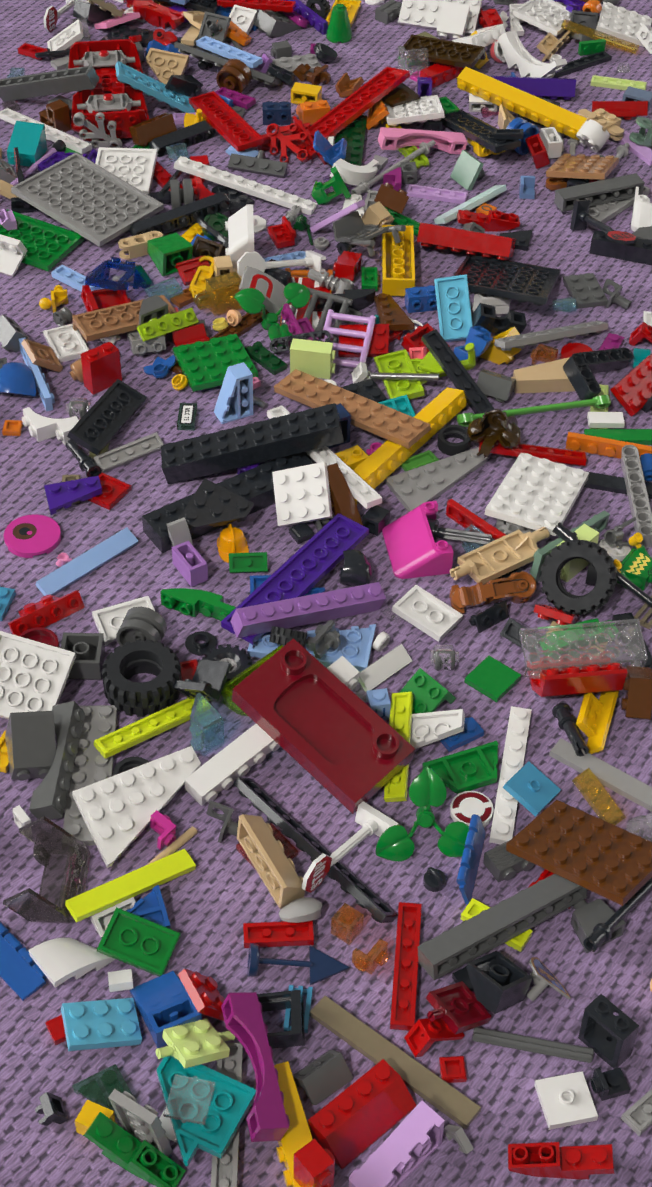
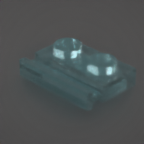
(168, 288)

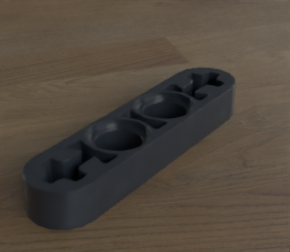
(287, 340)

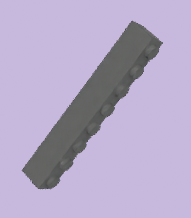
(48, 83)
(498, 924)

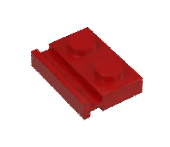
(189, 267)

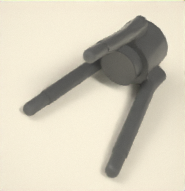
(615, 535)

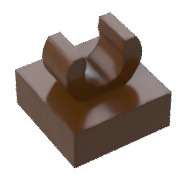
(301, 72)

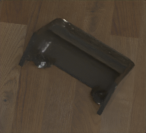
(64, 873)

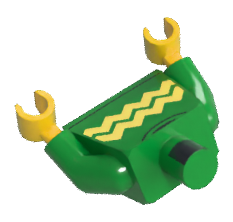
(637, 564)

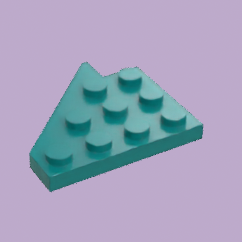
(226, 1112)

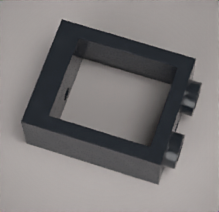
(281, 1001)
(602, 1025)

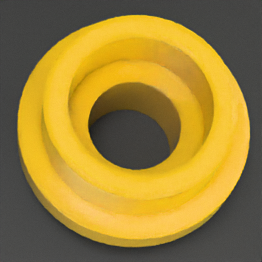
(179, 382)

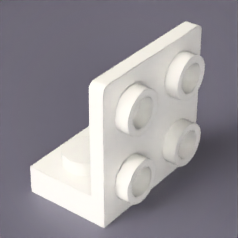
(11, 255)

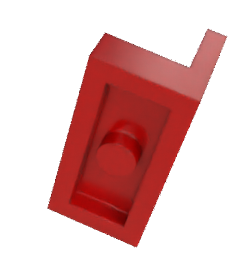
(190, 335)

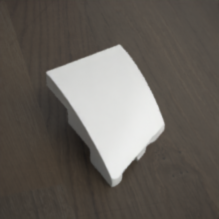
(67, 958)

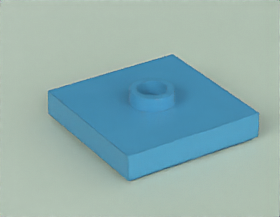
(532, 788)

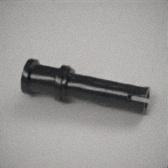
(86, 462)
(568, 724)

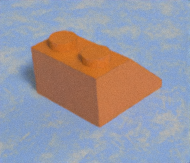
(312, 111)

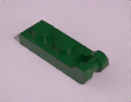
(265, 358)

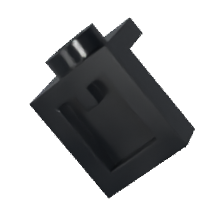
(609, 1083)

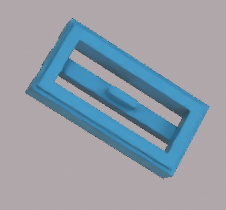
(308, 992)

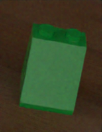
(168, 251)

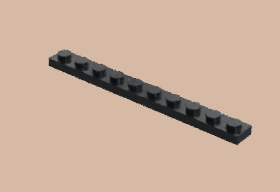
(307, 843)

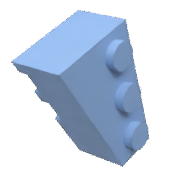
(236, 394)

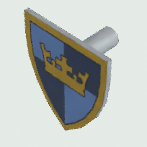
(542, 978)

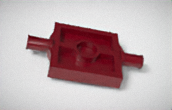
(457, 1008)

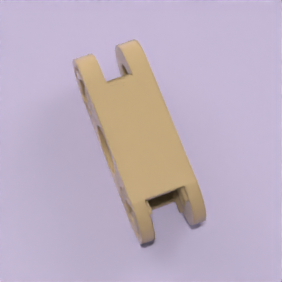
(136, 245)

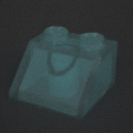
(205, 727)

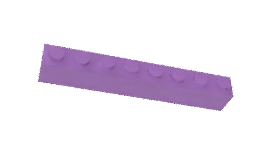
(307, 609)

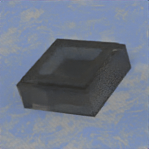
(13, 105)

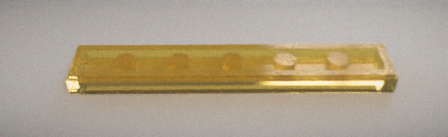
(595, 34)

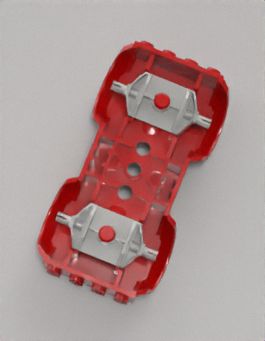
(124, 103)

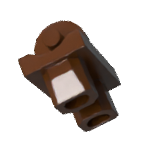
(319, 76)

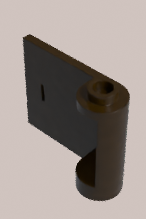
(400, 95)

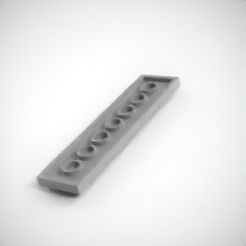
(89, 765)

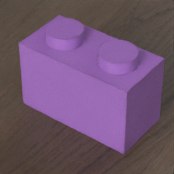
(189, 563)

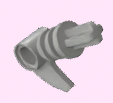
(329, 281)

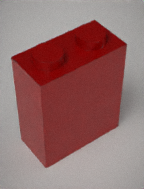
(101, 367)

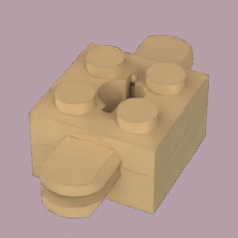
(608, 121)

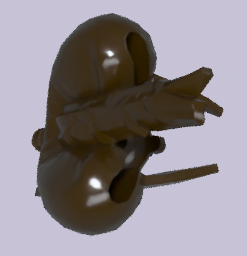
(494, 427)

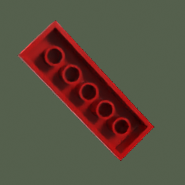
(466, 240)

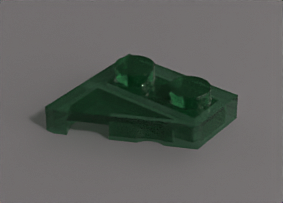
(100, 1086)

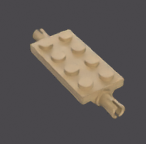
(499, 556)

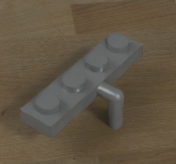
(258, 165)

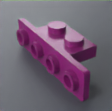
(296, 326)

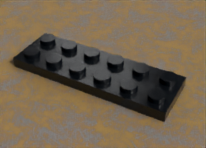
(106, 417)

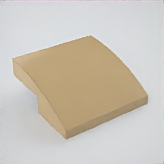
(194, 17)

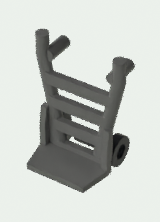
(352, 232)

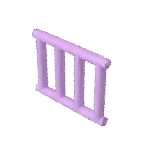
(352, 333)

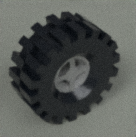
(238, 658)

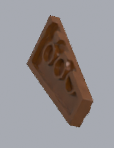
(391, 313)

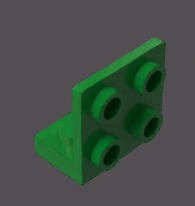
(426, 692)

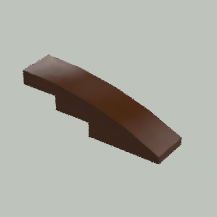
(341, 495)

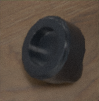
(434, 880)

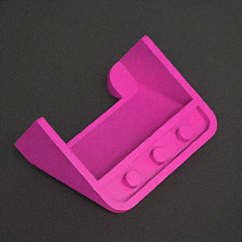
(413, 546)

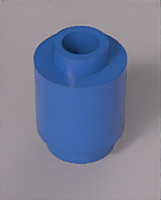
(646, 463)

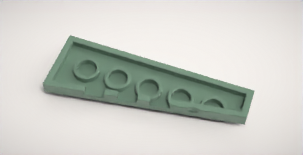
(597, 522)

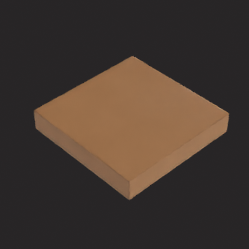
(42, 355)

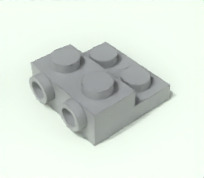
(140, 348)

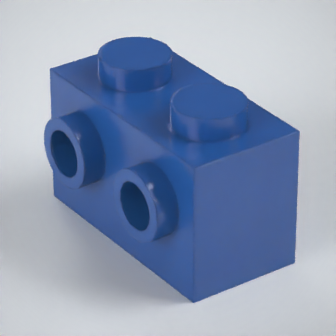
(420, 299)

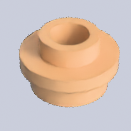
(234, 317)

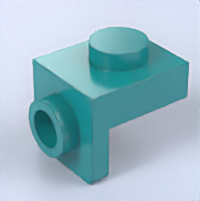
(639, 356)

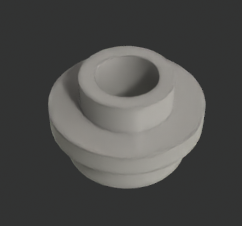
(321, 243)

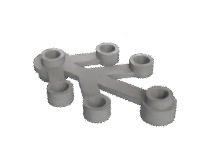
(111, 142)

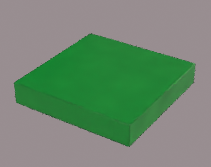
(492, 678)

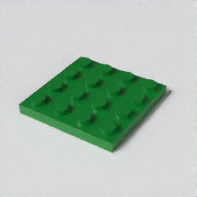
(208, 361)

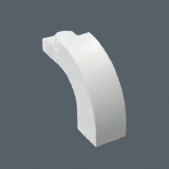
(356, 174)

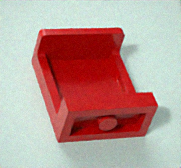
(102, 298)

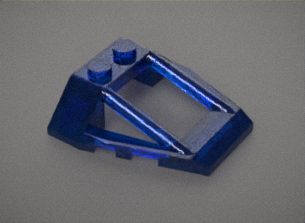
(99, 275)

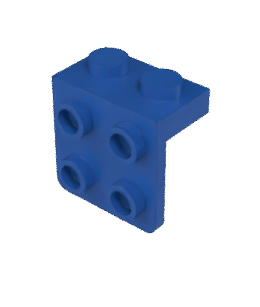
(330, 153)

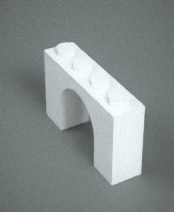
(484, 37)

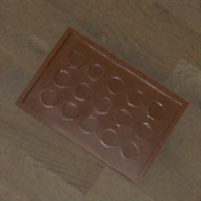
(586, 851)

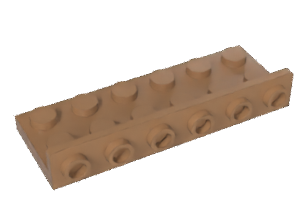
(111, 320)

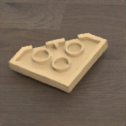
(166, 63)

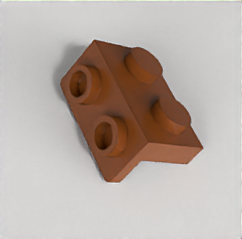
(346, 87)

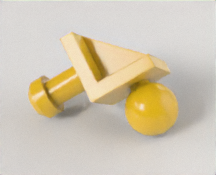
(58, 297)

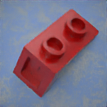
(640, 333)
(425, 1033)

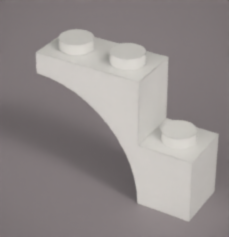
(45, 428)

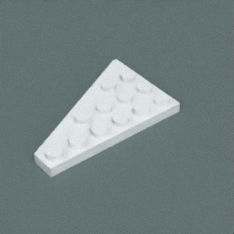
(123, 804)

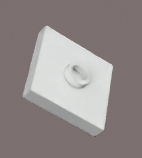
(566, 1100)

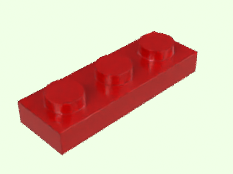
(278, 934)

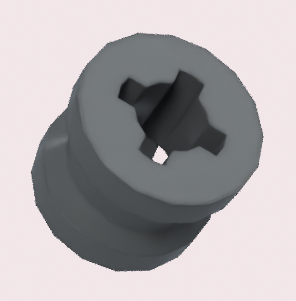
(62, 317)

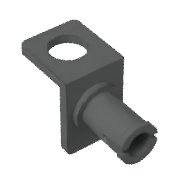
(615, 297)
(229, 826)

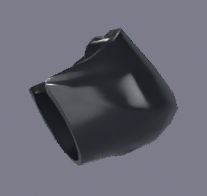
(356, 569)

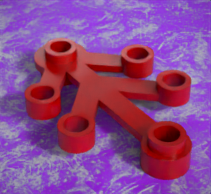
(286, 141)

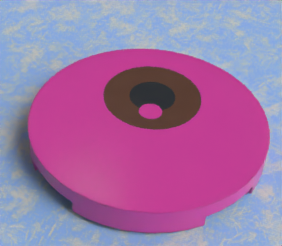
(32, 535)

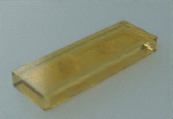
(598, 797)

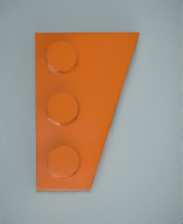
(237, 34)
(376, 114)

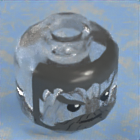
(77, 407)
(444, 657)

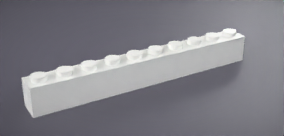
(248, 750)

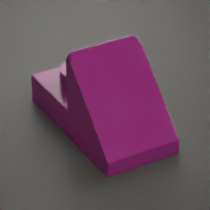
(393, 178)

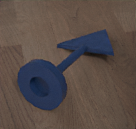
(320, 964)

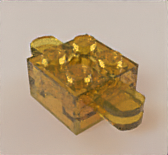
(220, 294)

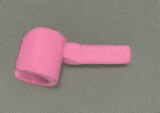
(63, 558)

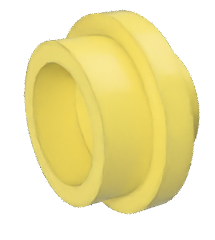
(220, 324)

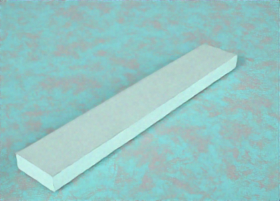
(471, 204)

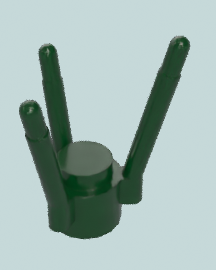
(302, 224)

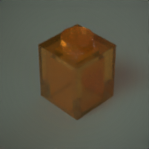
(347, 923)

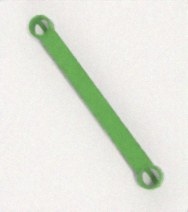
(597, 402)

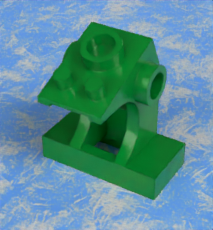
(336, 182)

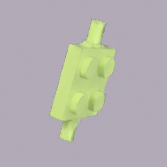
(195, 1043)

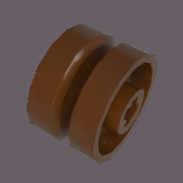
(234, 76)

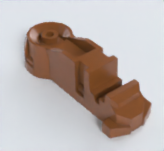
(516, 588)

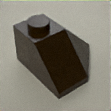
(208, 248)

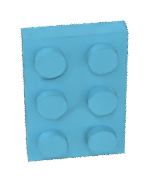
(101, 1024)

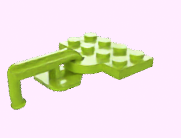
(401, 363)

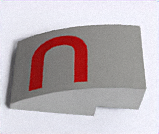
(269, 286)

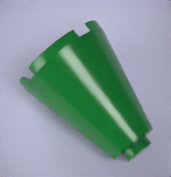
(339, 25)

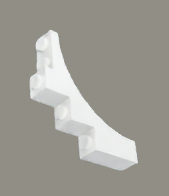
(519, 58)

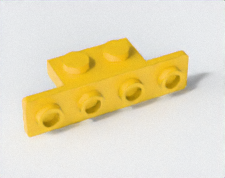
(596, 717)

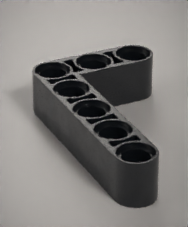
(582, 365)

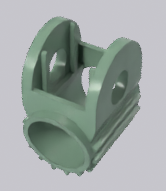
(640, 137)

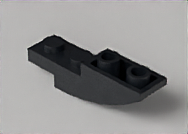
(361, 299)

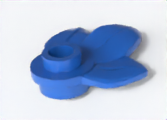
(160, 367)

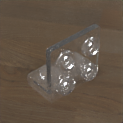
(412, 60)

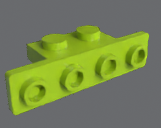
(167, 324)

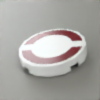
(470, 803)

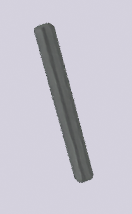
(533, 1044)

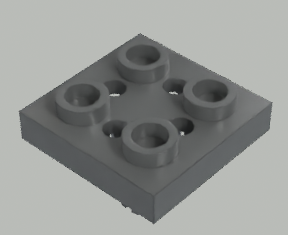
(210, 26)

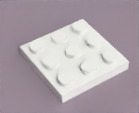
(302, 494)

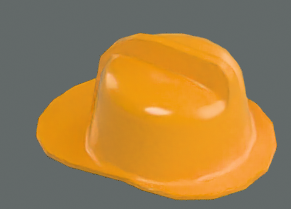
(231, 541)

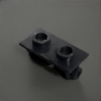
(490, 616)

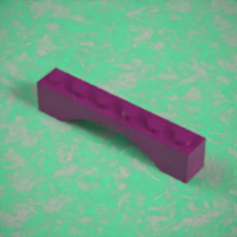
(244, 1020)

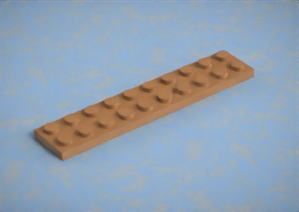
(364, 412)

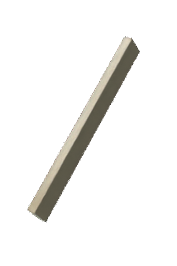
(414, 1075)

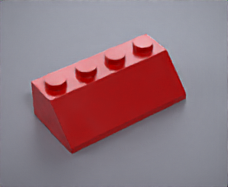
(362, 1113)

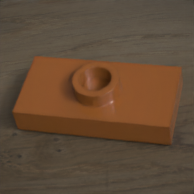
(183, 299)

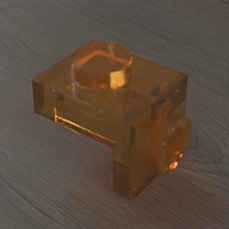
(544, 354)
(375, 957)

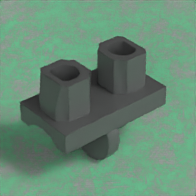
(325, 638)

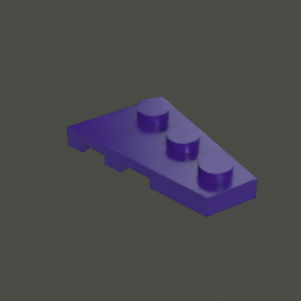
(68, 492)

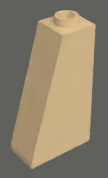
(542, 378)

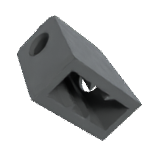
(588, 915)

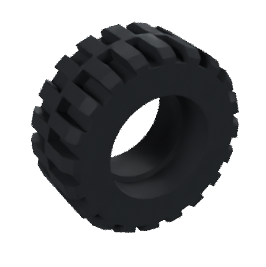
(552, 583)
(136, 659)

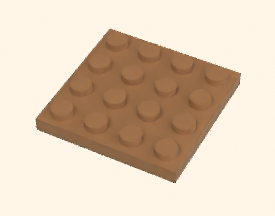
(583, 166)

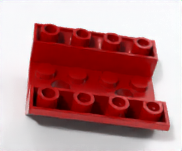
(579, 680)

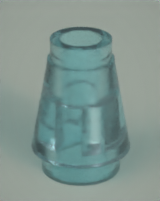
(565, 304)

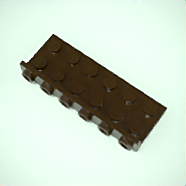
(447, 51)

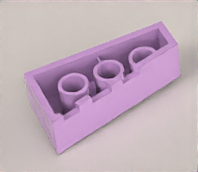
(402, 1151)

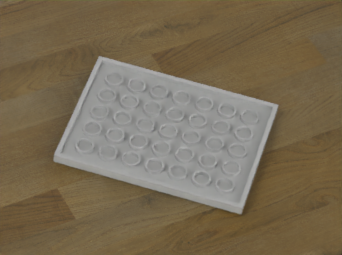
(87, 199)

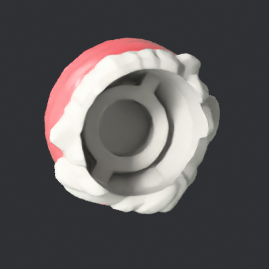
(496, 52)

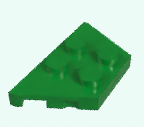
(467, 768)

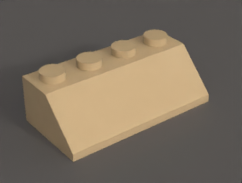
(269, 859)

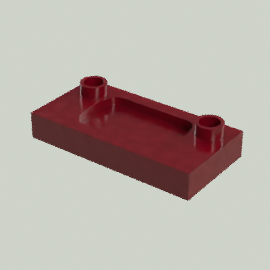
(323, 725)

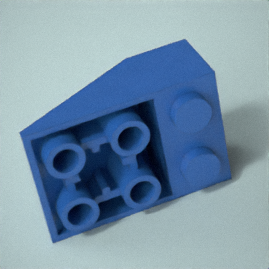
(164, 1005)

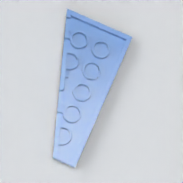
(354, 646)

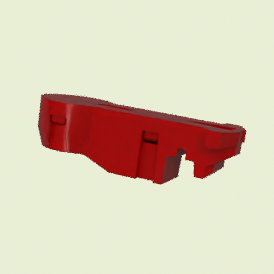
(157, 14)

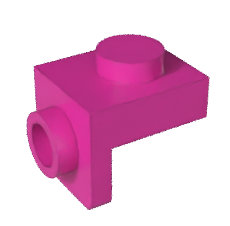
(164, 827)

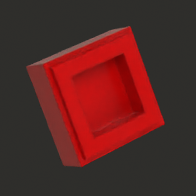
(452, 1069)

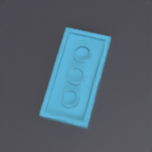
(453, 307)

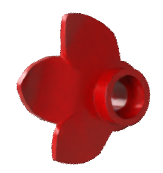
(166, 38)

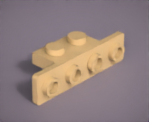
(550, 44)

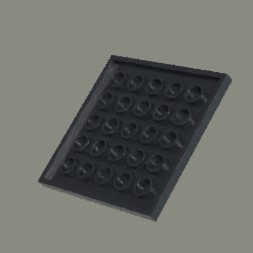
(509, 279)

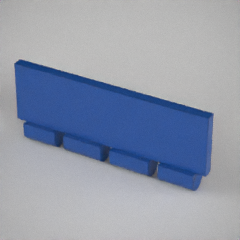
(471, 858)
(17, 966)

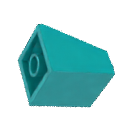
(31, 143)

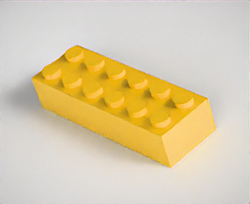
(398, 262)

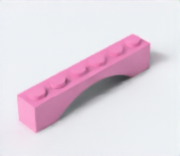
(397, 138)

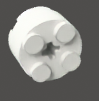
(592, 135)

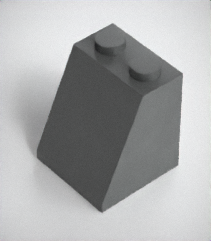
(30, 744)

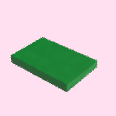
(138, 942)

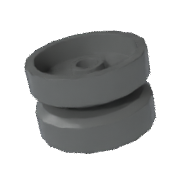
(183, 195)
(141, 624)

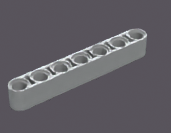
(637, 493)

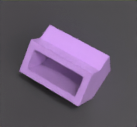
(8, 220)

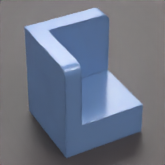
(526, 187)

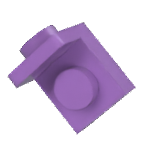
(264, 66)

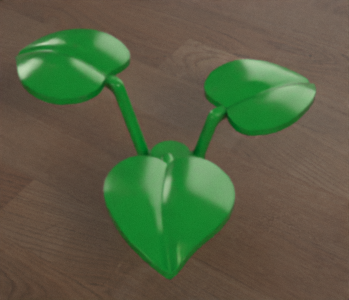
(252, 299)
(424, 792)

